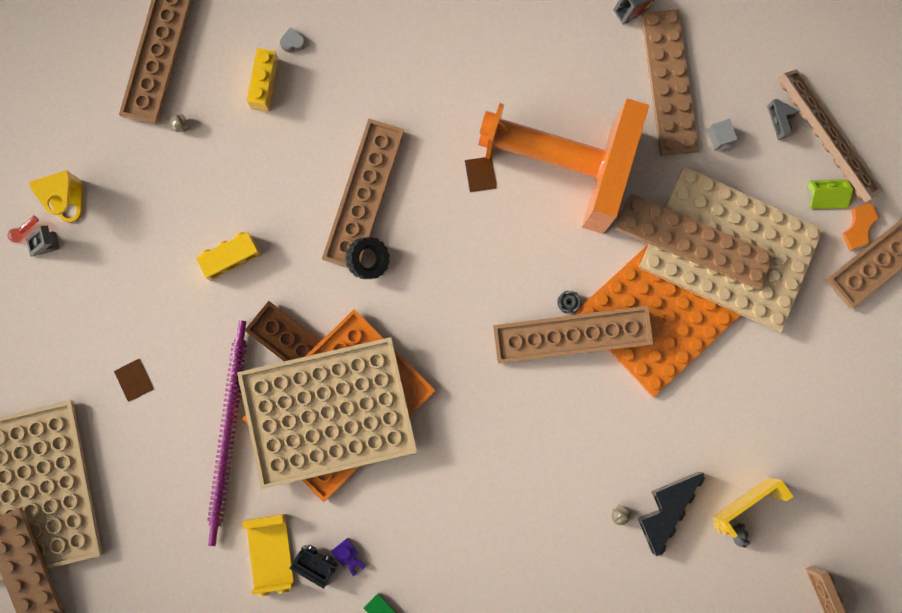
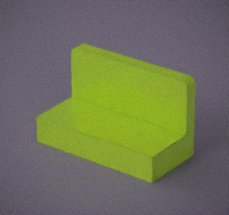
(830, 194)

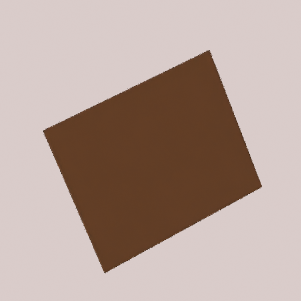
(480, 174)
(133, 380)

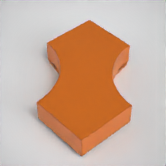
(862, 219)

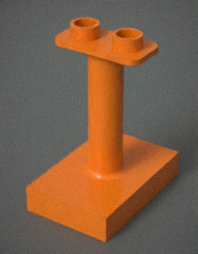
(608, 166)

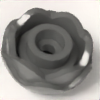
(570, 296)
(742, 538)

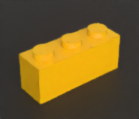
(262, 79)
(227, 256)

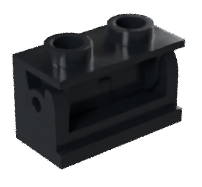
(314, 565)

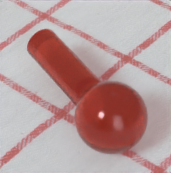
(16, 234)

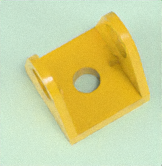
(60, 191)

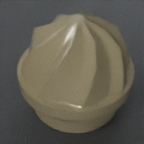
(178, 123)
(621, 515)

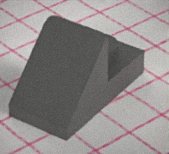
(779, 114)
(42, 241)

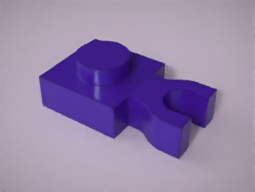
(346, 554)

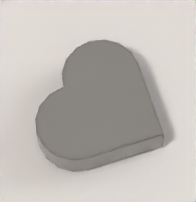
(291, 40)

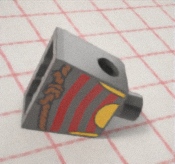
(630, 9)

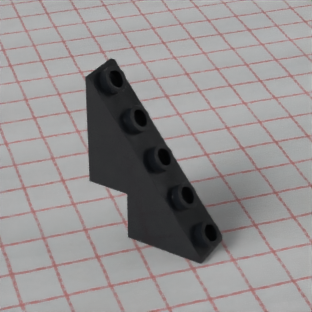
(671, 503)

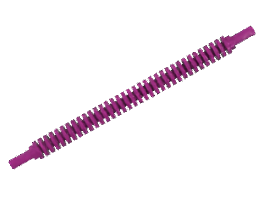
(215, 520)

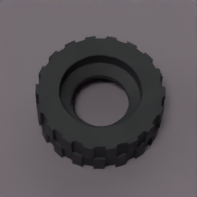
(380, 251)

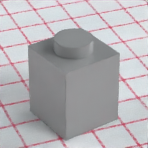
(722, 135)

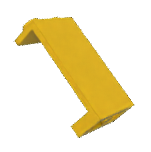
(775, 487)
(269, 554)

